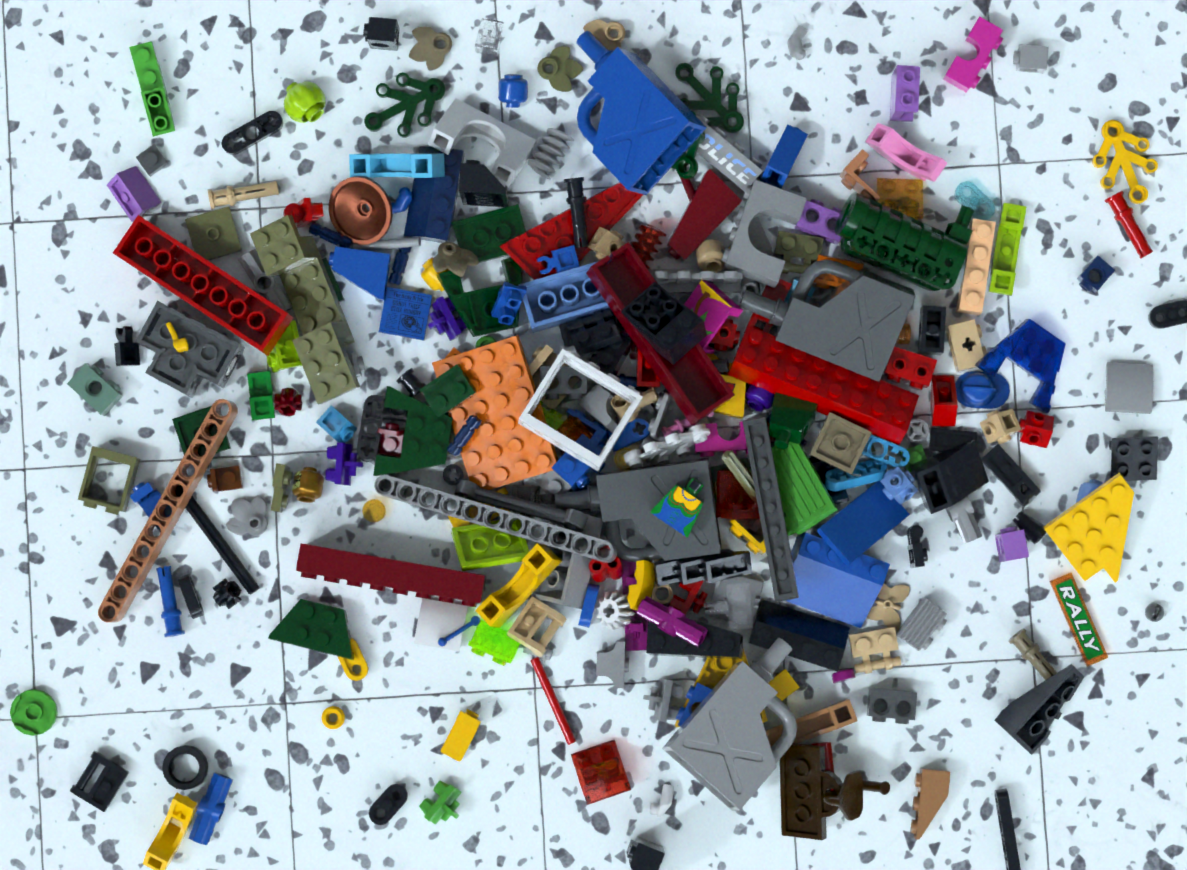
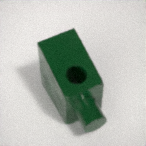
(790, 419)

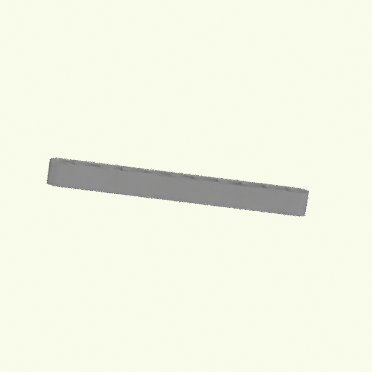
(484, 515)

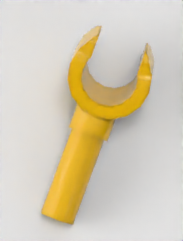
(179, 344)

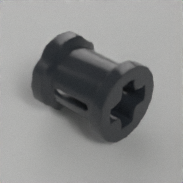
(411, 382)

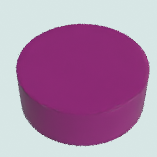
(843, 675)

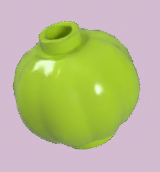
(304, 102)

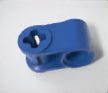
(628, 435)

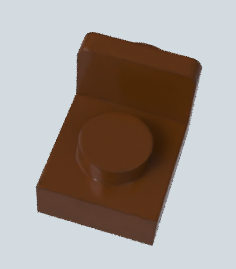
(225, 479)

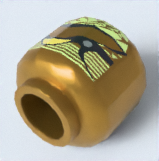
(307, 485)

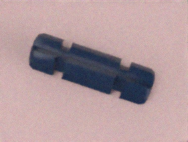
(330, 235)
(399, 265)
(464, 435)

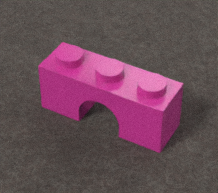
(984, 38)
(716, 444)

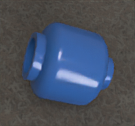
(513, 90)

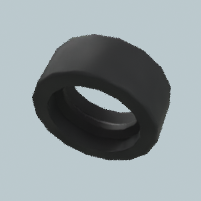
(167, 767)

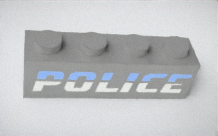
(728, 157)

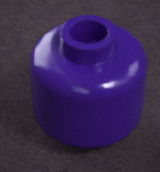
(758, 398)

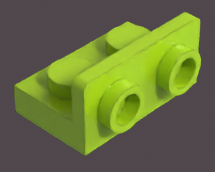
(284, 353)

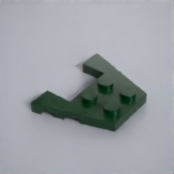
(477, 305)
(424, 436)

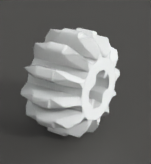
(614, 610)

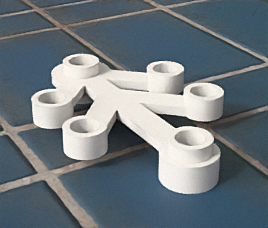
(695, 434)

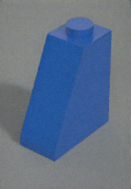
(784, 156)
(363, 269)

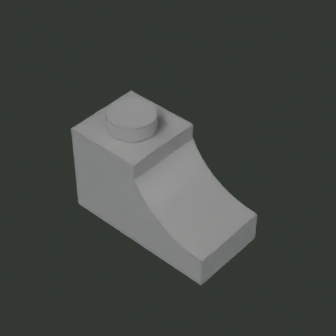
(598, 405)

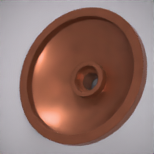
(350, 214)

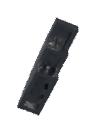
(705, 567)

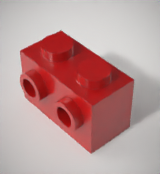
(910, 368)

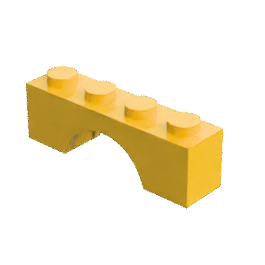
(533, 571)

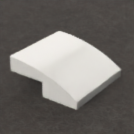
(439, 620)

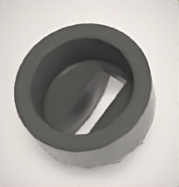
(1150, 609)

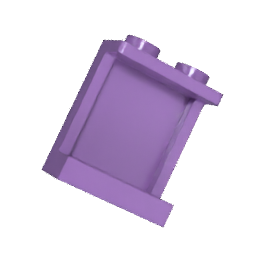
(904, 93)

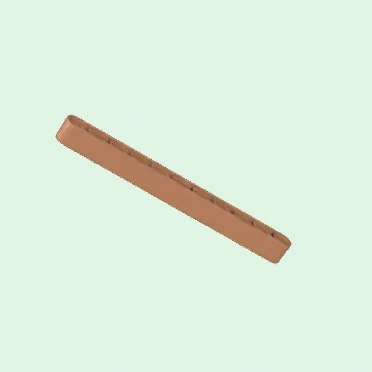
(158, 517)

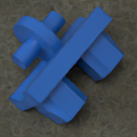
(508, 302)

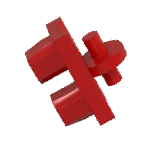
(304, 212)
(684, 605)

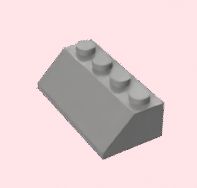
(570, 579)

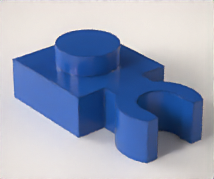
(561, 259)

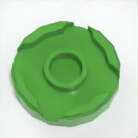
(33, 712)

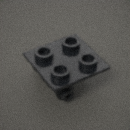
(1134, 457)

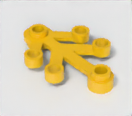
(1123, 157)

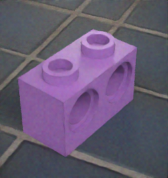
(819, 228)
(1011, 544)

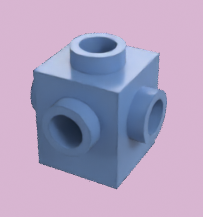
(899, 485)

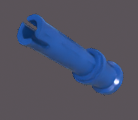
(170, 614)

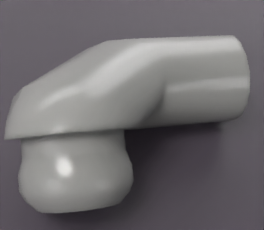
(794, 43)

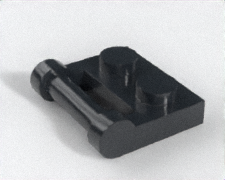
(105, 786)

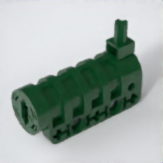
(906, 240)

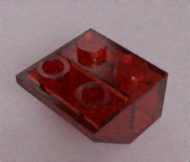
(600, 772)

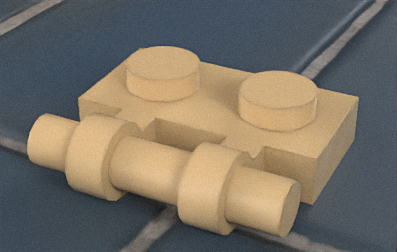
(874, 642)

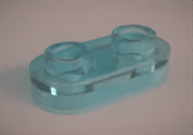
(974, 200)

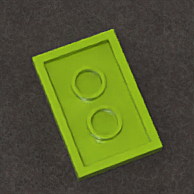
(487, 547)

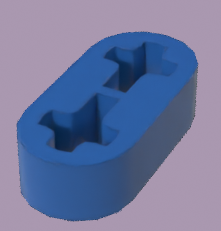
(589, 605)

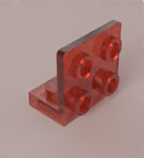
(732, 498)

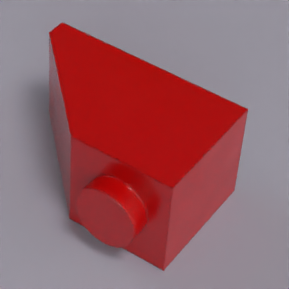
(644, 373)
(943, 400)

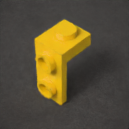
(461, 735)

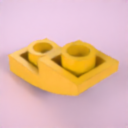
(645, 582)

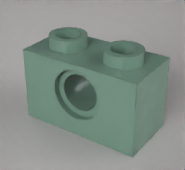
(82, 384)

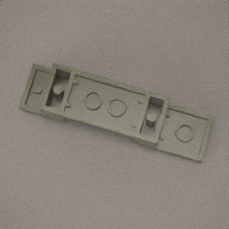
(314, 305)

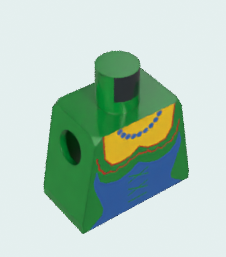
(680, 507)

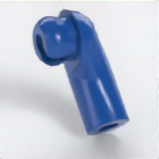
(402, 201)

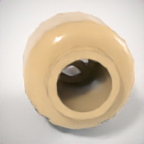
(709, 255)

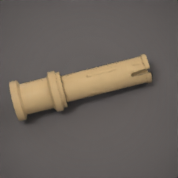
(271, 188)

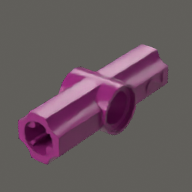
(672, 621)

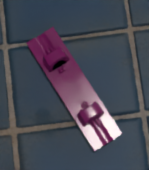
(634, 632)

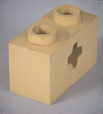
(957, 337)

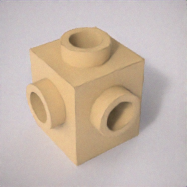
(605, 242)
(1000, 426)

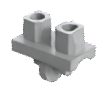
(660, 699)

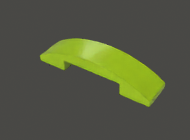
(1006, 249)

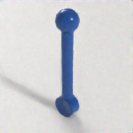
(475, 620)

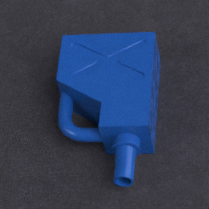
(641, 120)

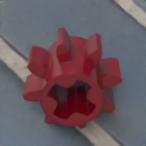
(288, 402)

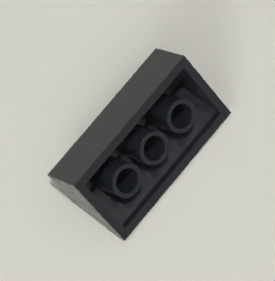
(480, 186)
(809, 636)
(644, 854)

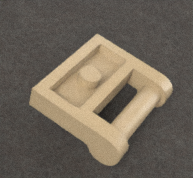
(529, 623)

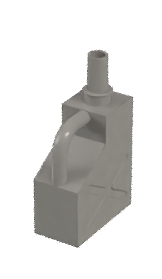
(725, 736)

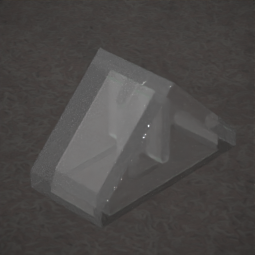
(489, 37)

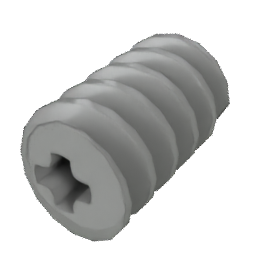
(549, 151)

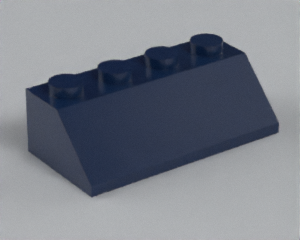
(435, 200)

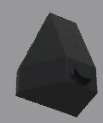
(1032, 713)

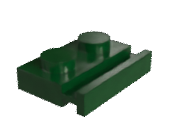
(448, 390)

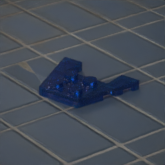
(1034, 352)

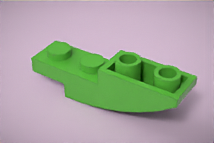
(152, 88)

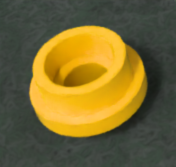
(325, 717)

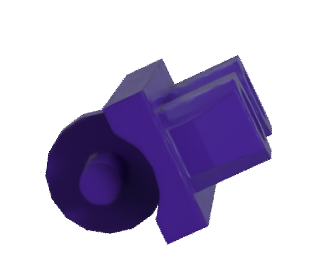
(444, 320)
(345, 464)

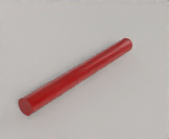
(553, 701)

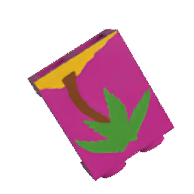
(713, 307)

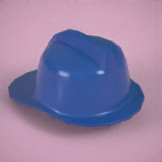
(980, 390)

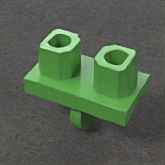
(445, 804)

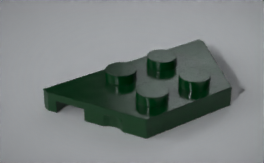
(316, 629)

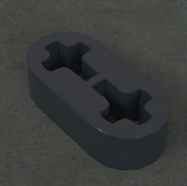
(191, 597)

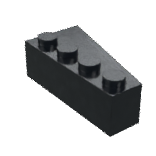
(717, 643)

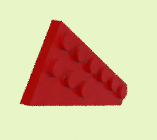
(557, 232)

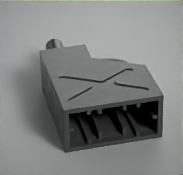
(848, 326)
(633, 496)

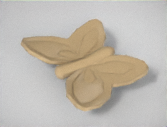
(886, 604)

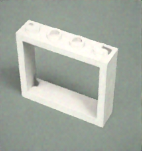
(592, 371)

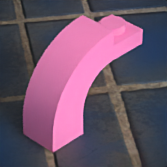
(905, 155)

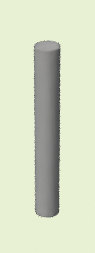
(390, 244)

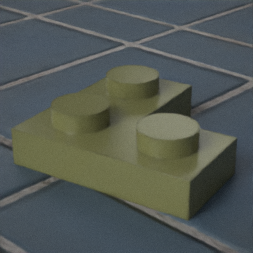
(281, 479)

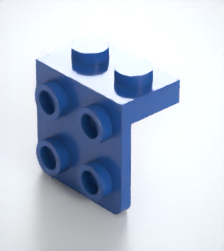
(573, 470)

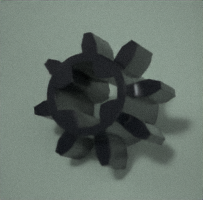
(227, 593)

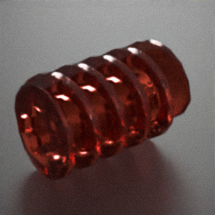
(646, 242)

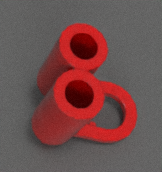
(601, 570)

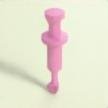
(679, 426)

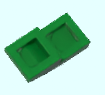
(261, 395)

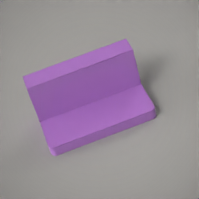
(133, 192)

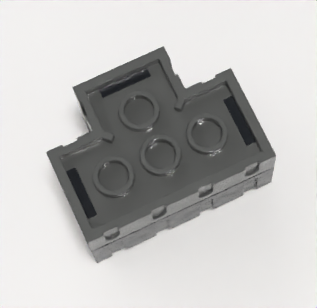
(208, 357)

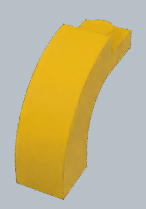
(171, 833)

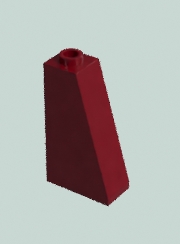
(703, 214)

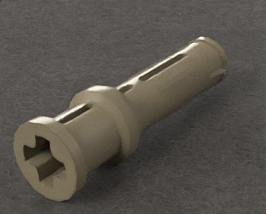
(1031, 652)

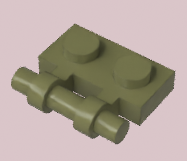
(799, 247)

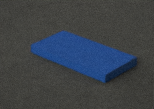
(862, 523)

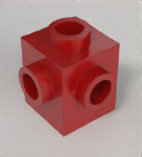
(722, 343)
(1036, 429)

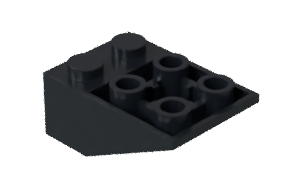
(665, 322)
(949, 476)

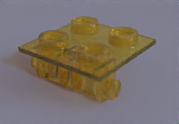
(902, 195)

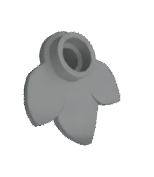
(245, 514)

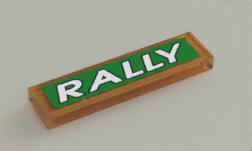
(1078, 619)

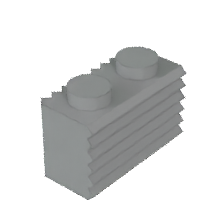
(921, 624)

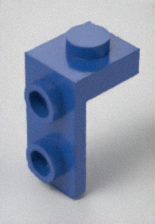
(597, 429)
(147, 497)

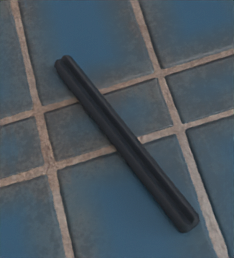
(219, 544)

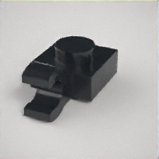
(126, 350)

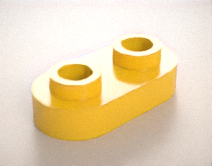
(359, 659)

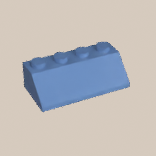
(561, 298)

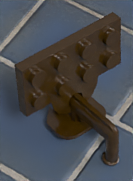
(807, 792)

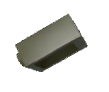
(95, 454)

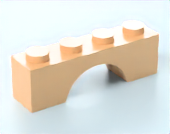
(976, 267)

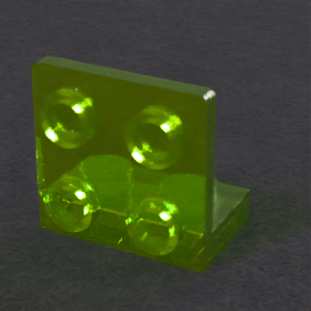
(493, 642)

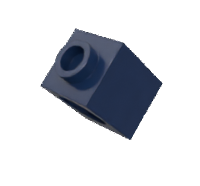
(1104, 271)

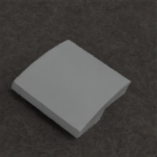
(1129, 388)

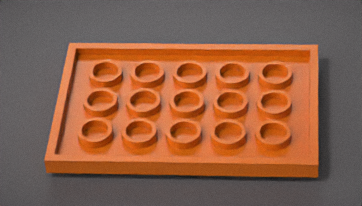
(500, 447)

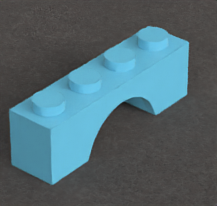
(397, 165)

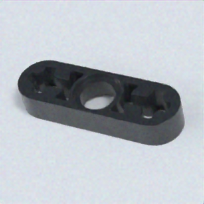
(253, 123)

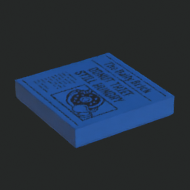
(405, 313)

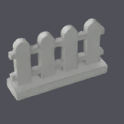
(687, 279)

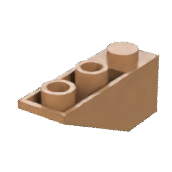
(932, 792)

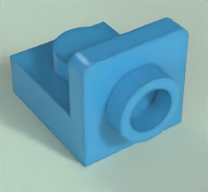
(336, 425)

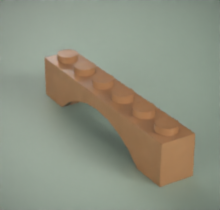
(818, 722)

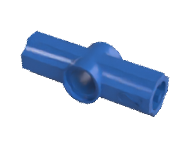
(210, 809)

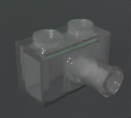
(736, 606)

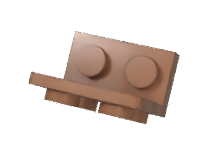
(851, 178)

